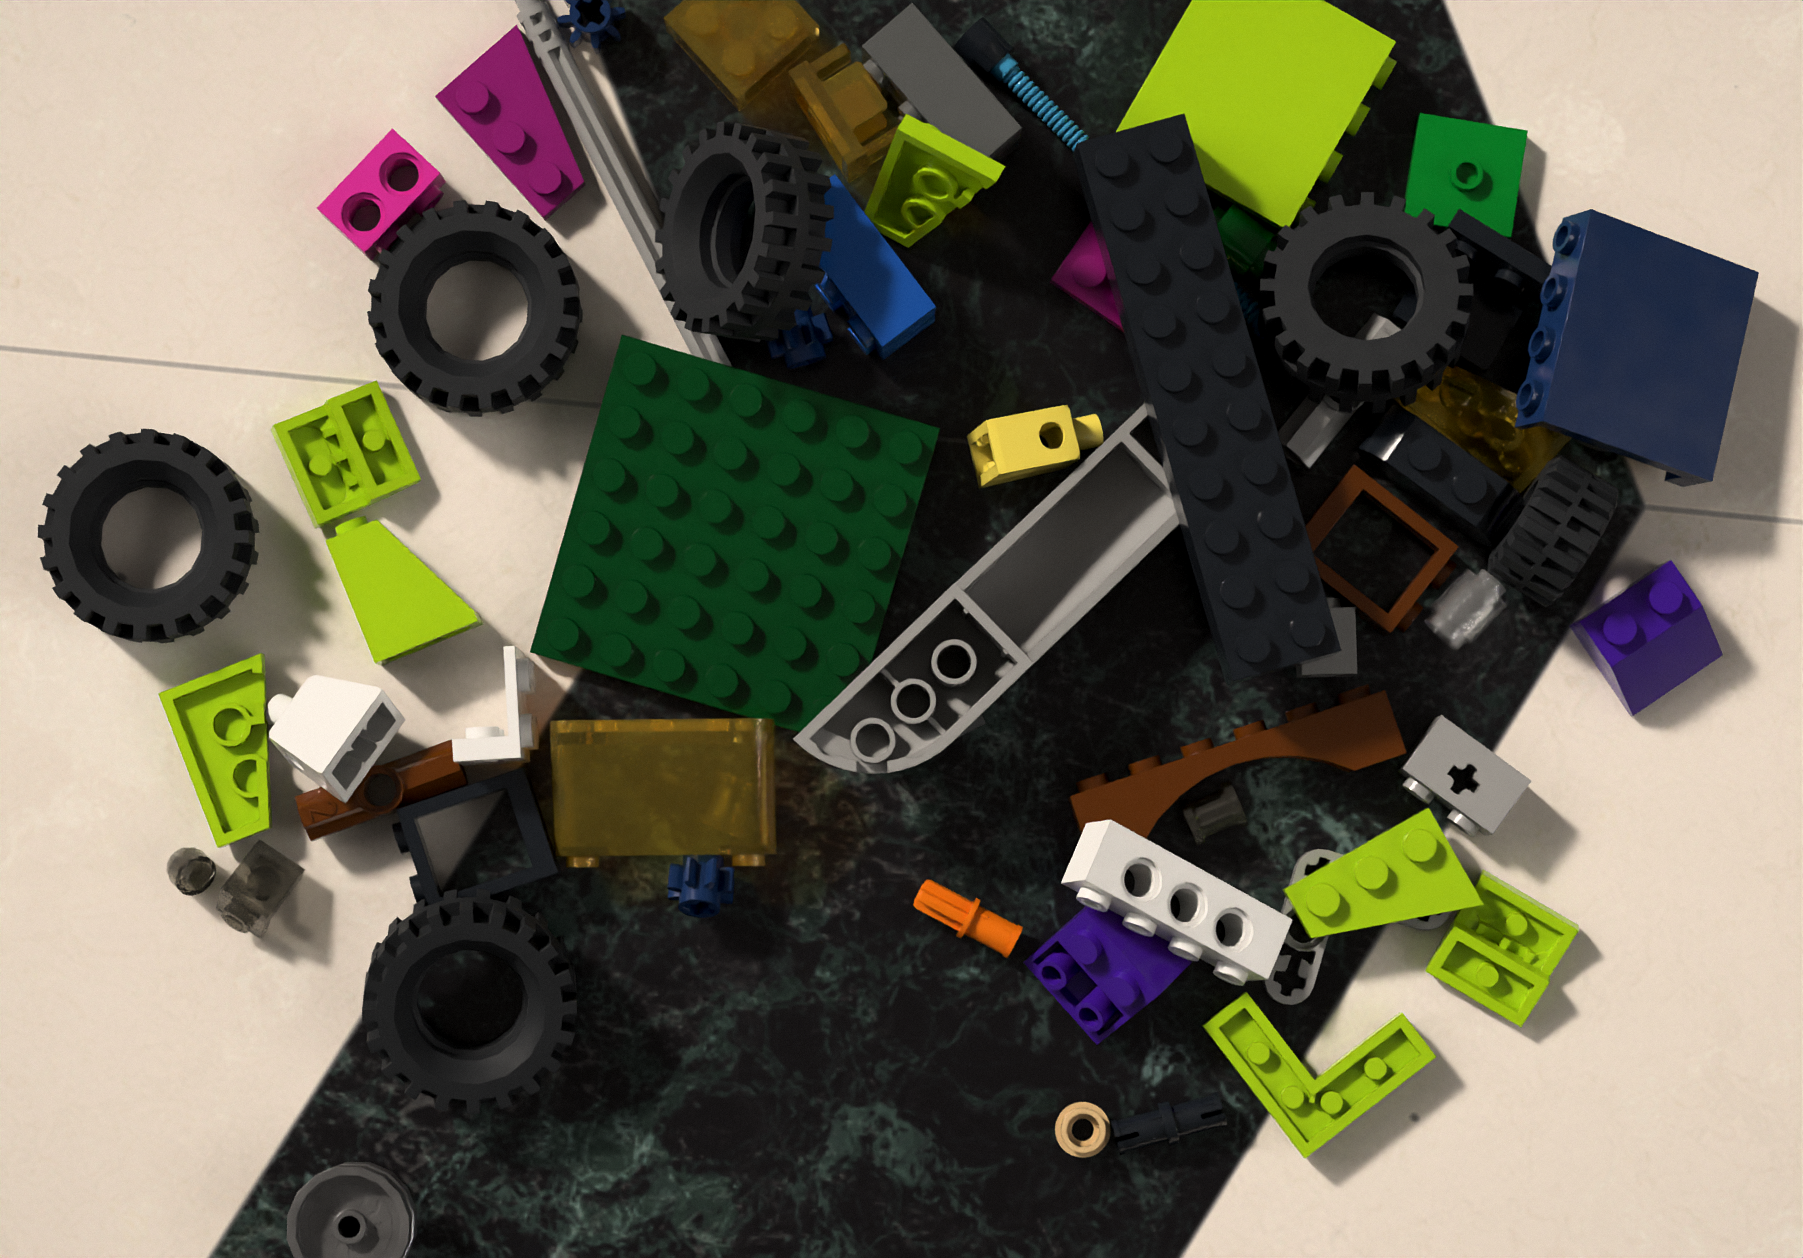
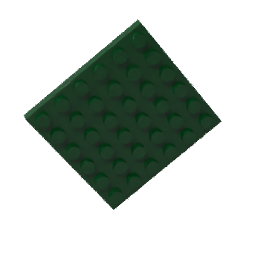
(732, 536)

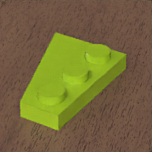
(925, 181)
(226, 746)

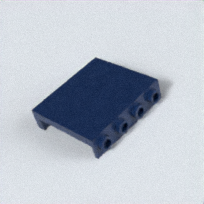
(1637, 345)

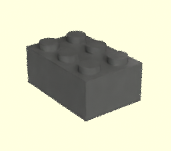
(936, 86)

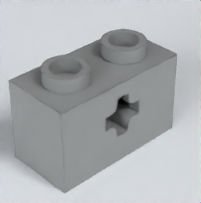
(1493, 780)

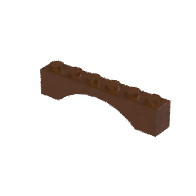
(1343, 737)

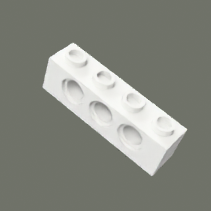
(1251, 927)

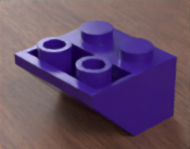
(1104, 970)

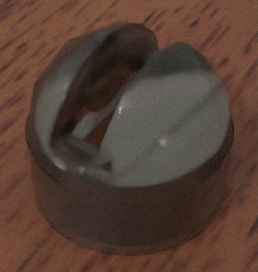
(194, 868)

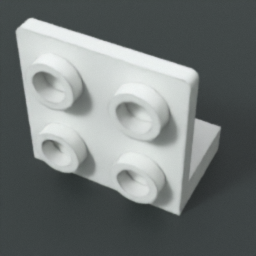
(488, 743)

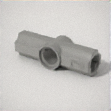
(1315, 425)

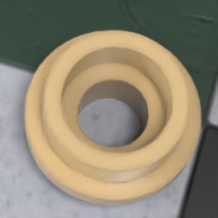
(1091, 1145)

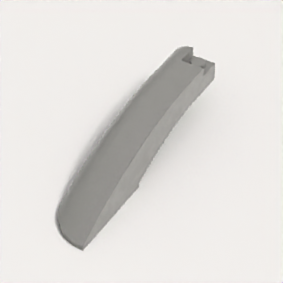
(1002, 611)

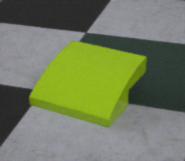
(345, 454)
(1502, 949)

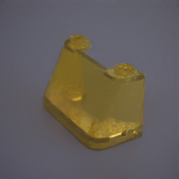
(664, 788)

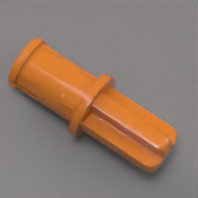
(967, 917)

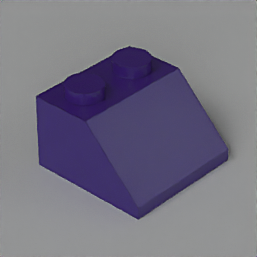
(1649, 637)

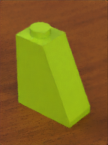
(395, 593)

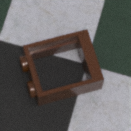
(1433, 572)

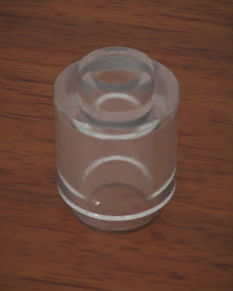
(1466, 608)

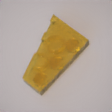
(1482, 423)

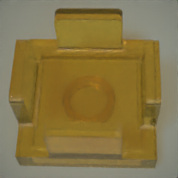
(843, 110)

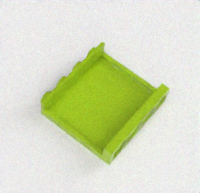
(1265, 95)

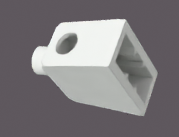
(333, 731)

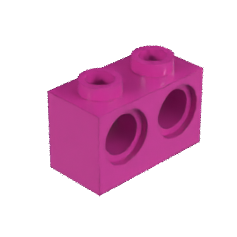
(371, 186)

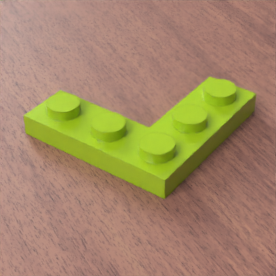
(1320, 1107)

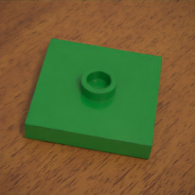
(1466, 169)

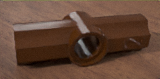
(415, 779)

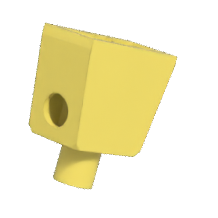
(1012, 450)

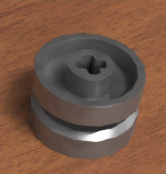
(356, 1190)

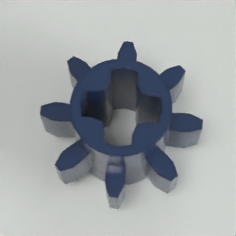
(592, 32)
(803, 342)
(701, 885)

